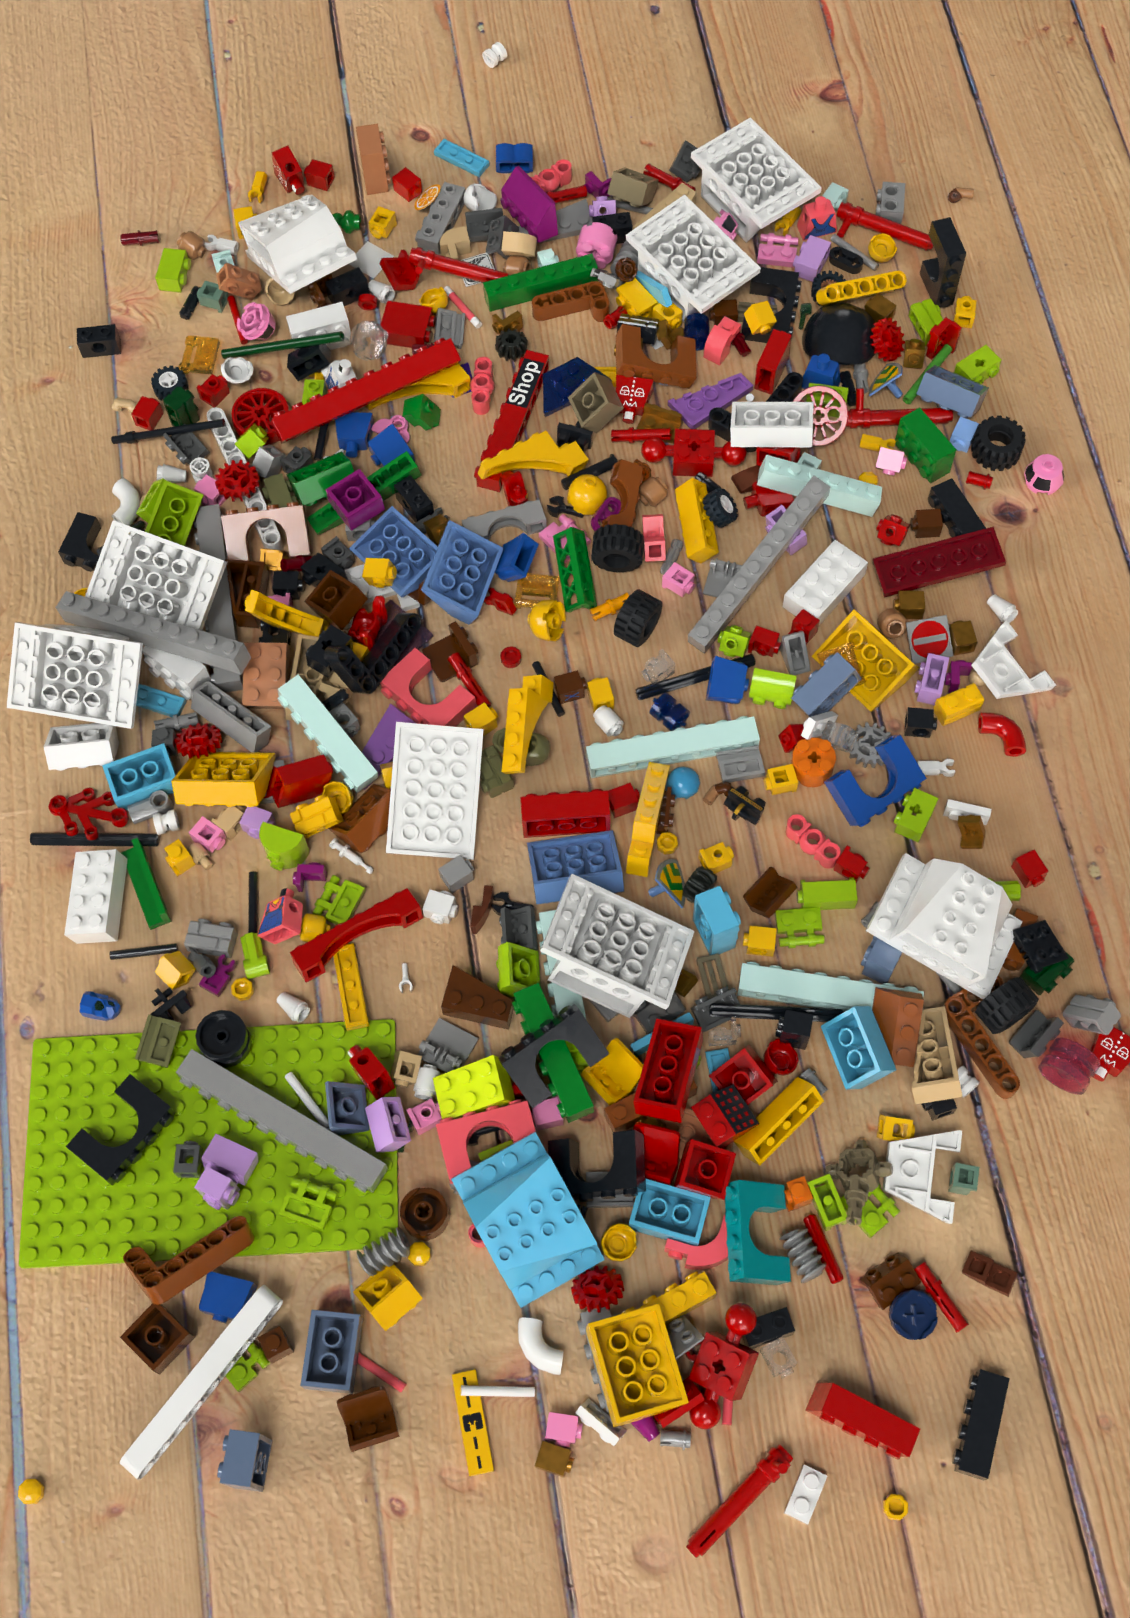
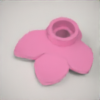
(383, 423)

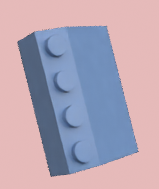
(402, 543)
(461, 572)
(585, 855)

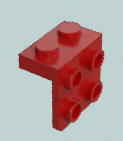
(660, 1151)

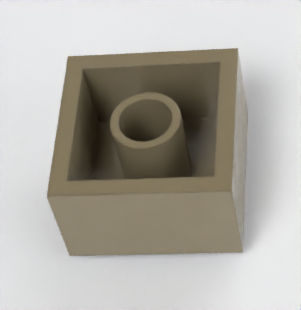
(632, 187)
(595, 402)

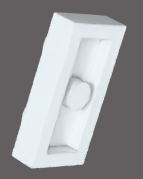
(816, 724)
(955, 808)
(600, 1421)
(805, 1494)

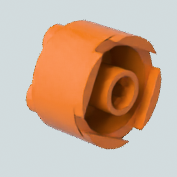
(815, 751)

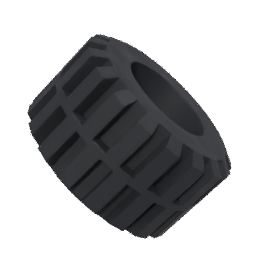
(998, 430)
(617, 548)
(637, 618)
(1006, 1005)

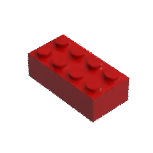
(565, 813)
(668, 1070)

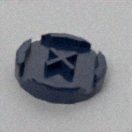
(913, 1314)

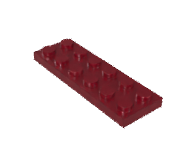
(939, 561)

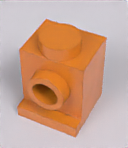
(797, 1194)

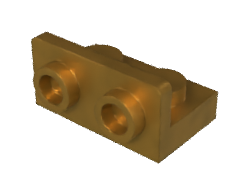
(658, 417)

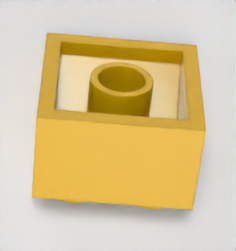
(388, 1296)

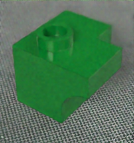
(421, 411)

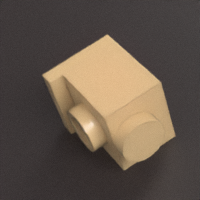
(229, 821)
(411, 1063)

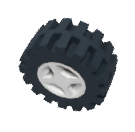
(164, 378)
(720, 507)

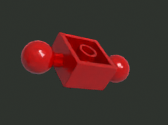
(692, 452)
(735, 1357)

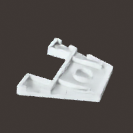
(355, 576)
(1001, 670)
(913, 1171)

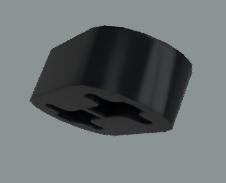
(846, 260)

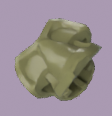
(538, 748)

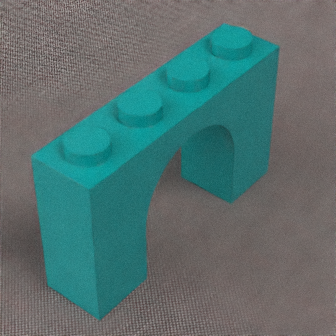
(745, 1260)

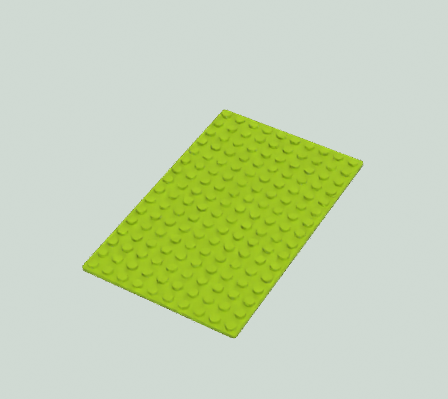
(83, 1220)

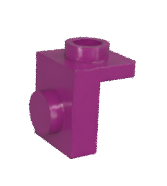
(595, 186)
(956, 669)
(308, 872)

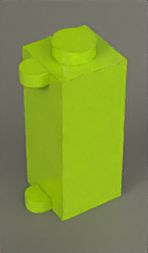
(828, 894)

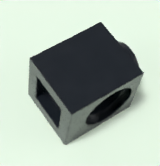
(919, 722)

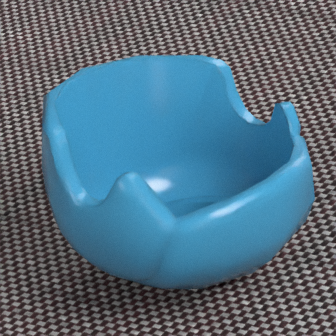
(684, 782)

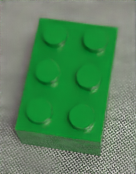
(925, 445)
(312, 480)

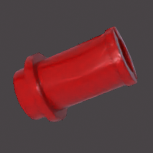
(612, 319)
(979, 480)

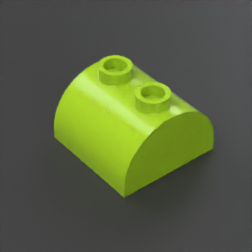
(772, 687)
(283, 846)
(517, 968)

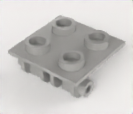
(719, 576)
(447, 1046)
(683, 1335)

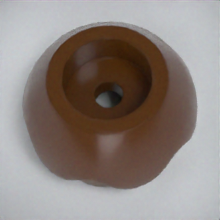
(630, 272)

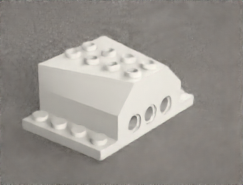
(751, 178)
(296, 243)
(690, 257)
(155, 577)
(75, 673)
(947, 921)
(614, 949)

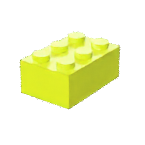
(473, 1088)

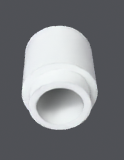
(608, 721)
(424, 1085)

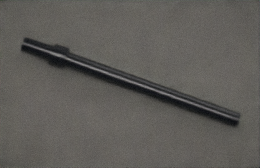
(132, 436)

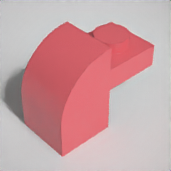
(719, 340)
(653, 538)

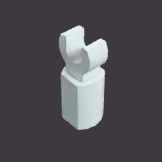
(221, 245)
(934, 767)

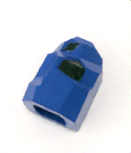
(99, 1006)

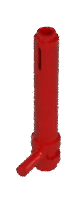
(858, 216)
(430, 260)
(865, 417)
(766, 1473)

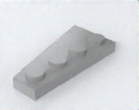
(569, 220)

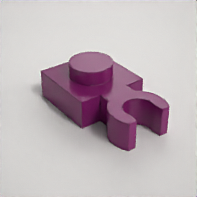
(220, 979)

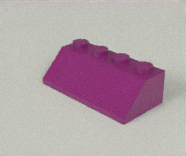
(529, 205)

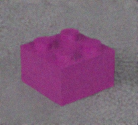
(355, 499)

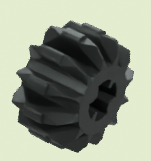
(511, 344)
(700, 881)

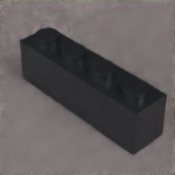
(954, 508)
(981, 1424)

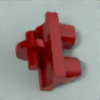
(514, 488)

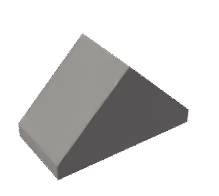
(795, 653)

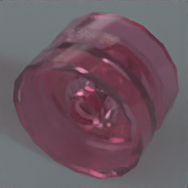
(1069, 1066)

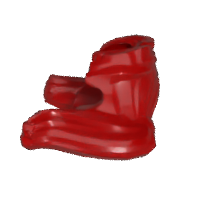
(367, 625)

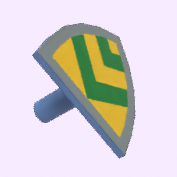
(887, 377)
(670, 880)

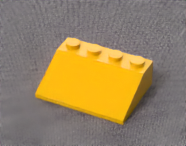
(878, 659)
(224, 779)
(636, 1365)

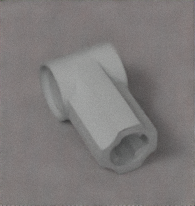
(146, 808)

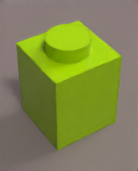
(251, 440)

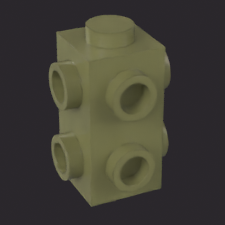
(278, 490)

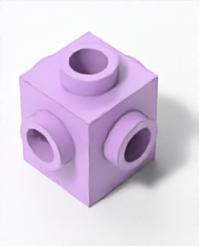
(602, 201)

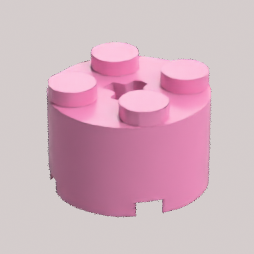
(599, 241)

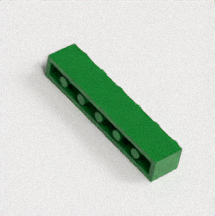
(526, 285)
(554, 1056)

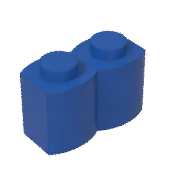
(510, 156)

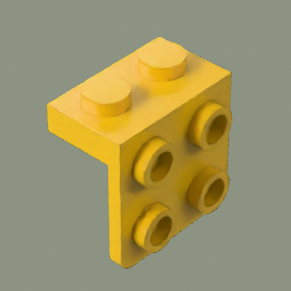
(615, 1074)

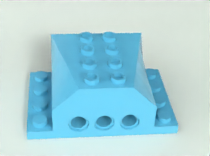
(527, 1219)

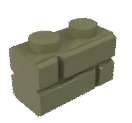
(492, 778)

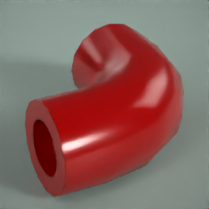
(1006, 729)

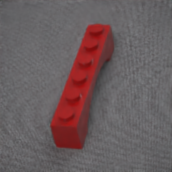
(395, 911)

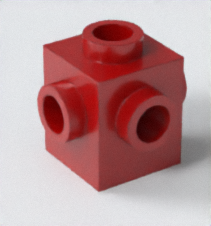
(899, 529)

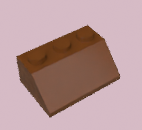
(365, 819)
(899, 1021)

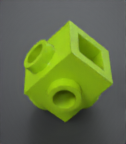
(734, 641)

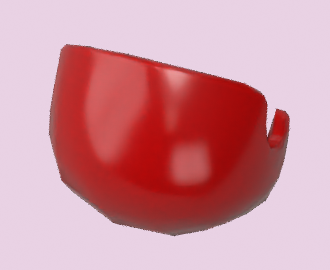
(780, 1058)

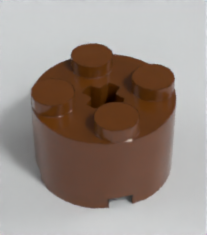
(420, 1226)

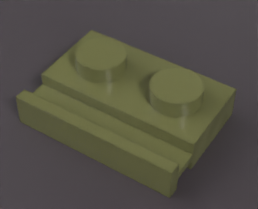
(158, 1041)

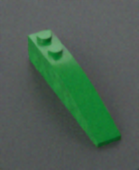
(383, 482)

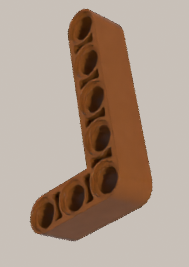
(979, 1035)
(191, 1264)

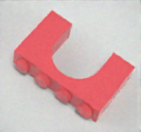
(403, 678)
(455, 1133)

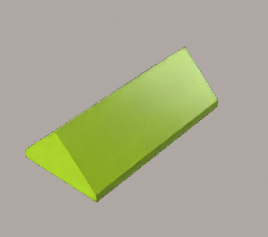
(174, 513)

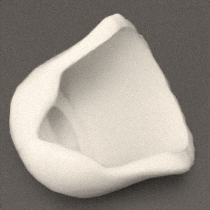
(478, 194)
(237, 370)

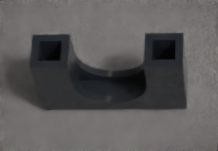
(943, 273)
(781, 286)
(79, 541)
(568, 1026)
(114, 1161)
(624, 1177)

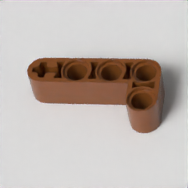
(572, 300)

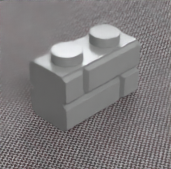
(211, 938)
(1092, 1014)

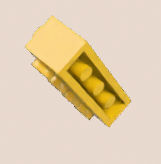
(696, 527)
(779, 1120)
(682, 1298)

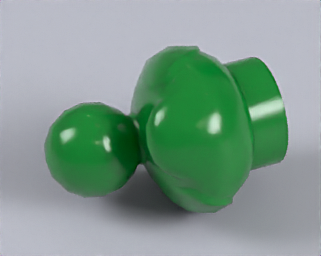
(349, 221)

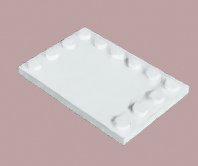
(434, 790)

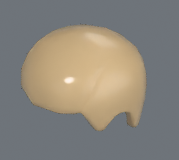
(277, 293)

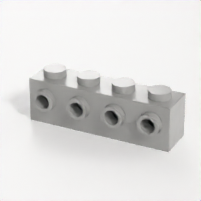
(441, 217)
(230, 717)

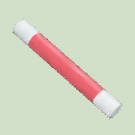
(462, 307)

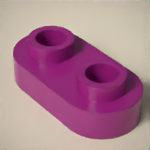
(603, 511)

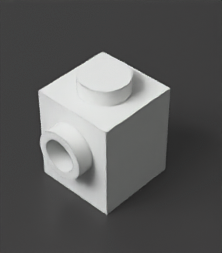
(440, 907)

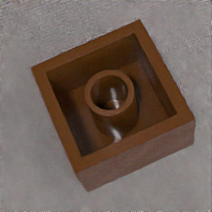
(336, 600)
(157, 1337)

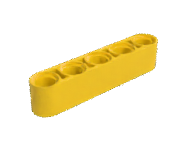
(853, 289)

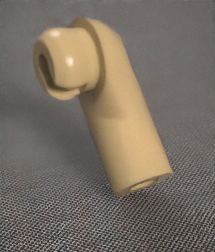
(120, 403)

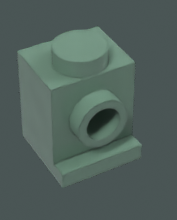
(212, 297)
(963, 1179)

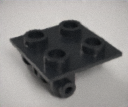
(1040, 946)

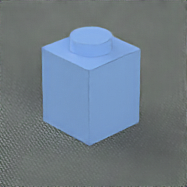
(963, 434)

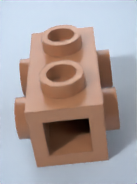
(238, 281)

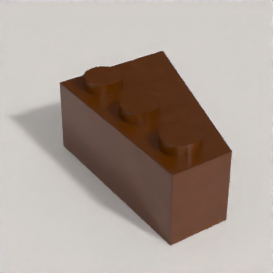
(243, 578)
(475, 1001)

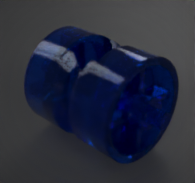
(697, 327)
(669, 712)

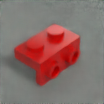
(400, 272)
(945, 333)
(694, 1398)

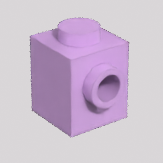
(253, 818)

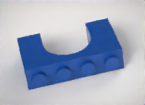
(903, 777)

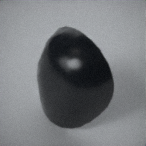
(841, 333)

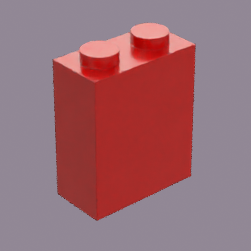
(407, 324)
(772, 361)
(300, 780)

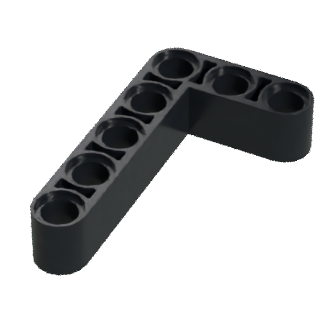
(785, 392)
(367, 675)

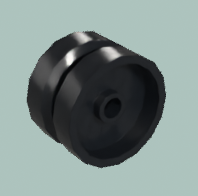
(223, 1038)

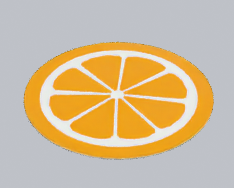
(427, 197)

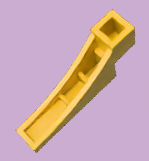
(450, 382)
(536, 453)
(284, 616)
(523, 712)
(647, 819)

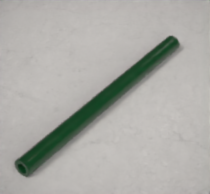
(283, 345)

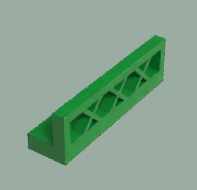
(578, 566)
(146, 886)

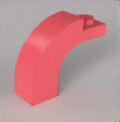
(701, 1256)

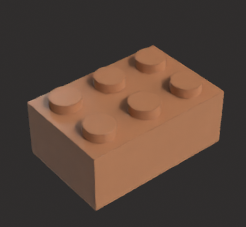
(373, 159)
(265, 674)

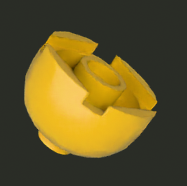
(587, 494)
(547, 619)

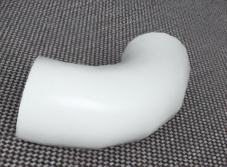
(129, 502)
(536, 1349)

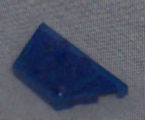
(562, 382)

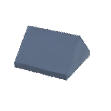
(346, 1108)

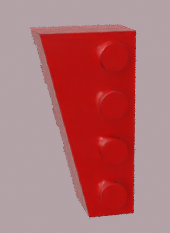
(863, 1419)

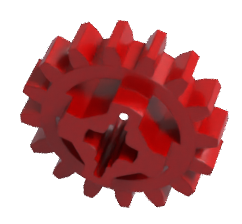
(887, 339)
(237, 480)
(198, 740)
(597, 1289)

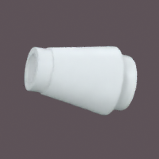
(381, 291)
(171, 474)
(1002, 608)
(294, 1007)

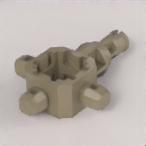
(855, 1186)

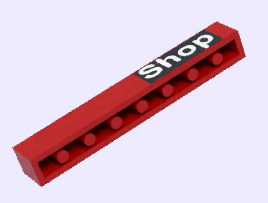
(514, 412)

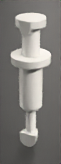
(345, 851)

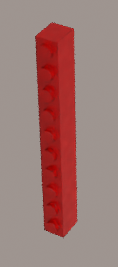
(365, 390)

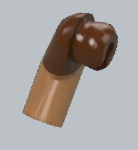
(959, 193)
(716, 790)

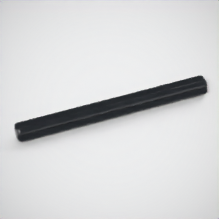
(684, 680)
(103, 839)
(769, 1012)

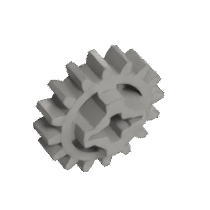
(864, 748)

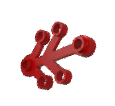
(62, 806)

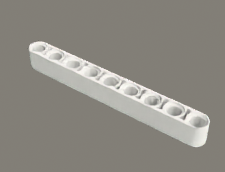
(226, 439)
(201, 1382)

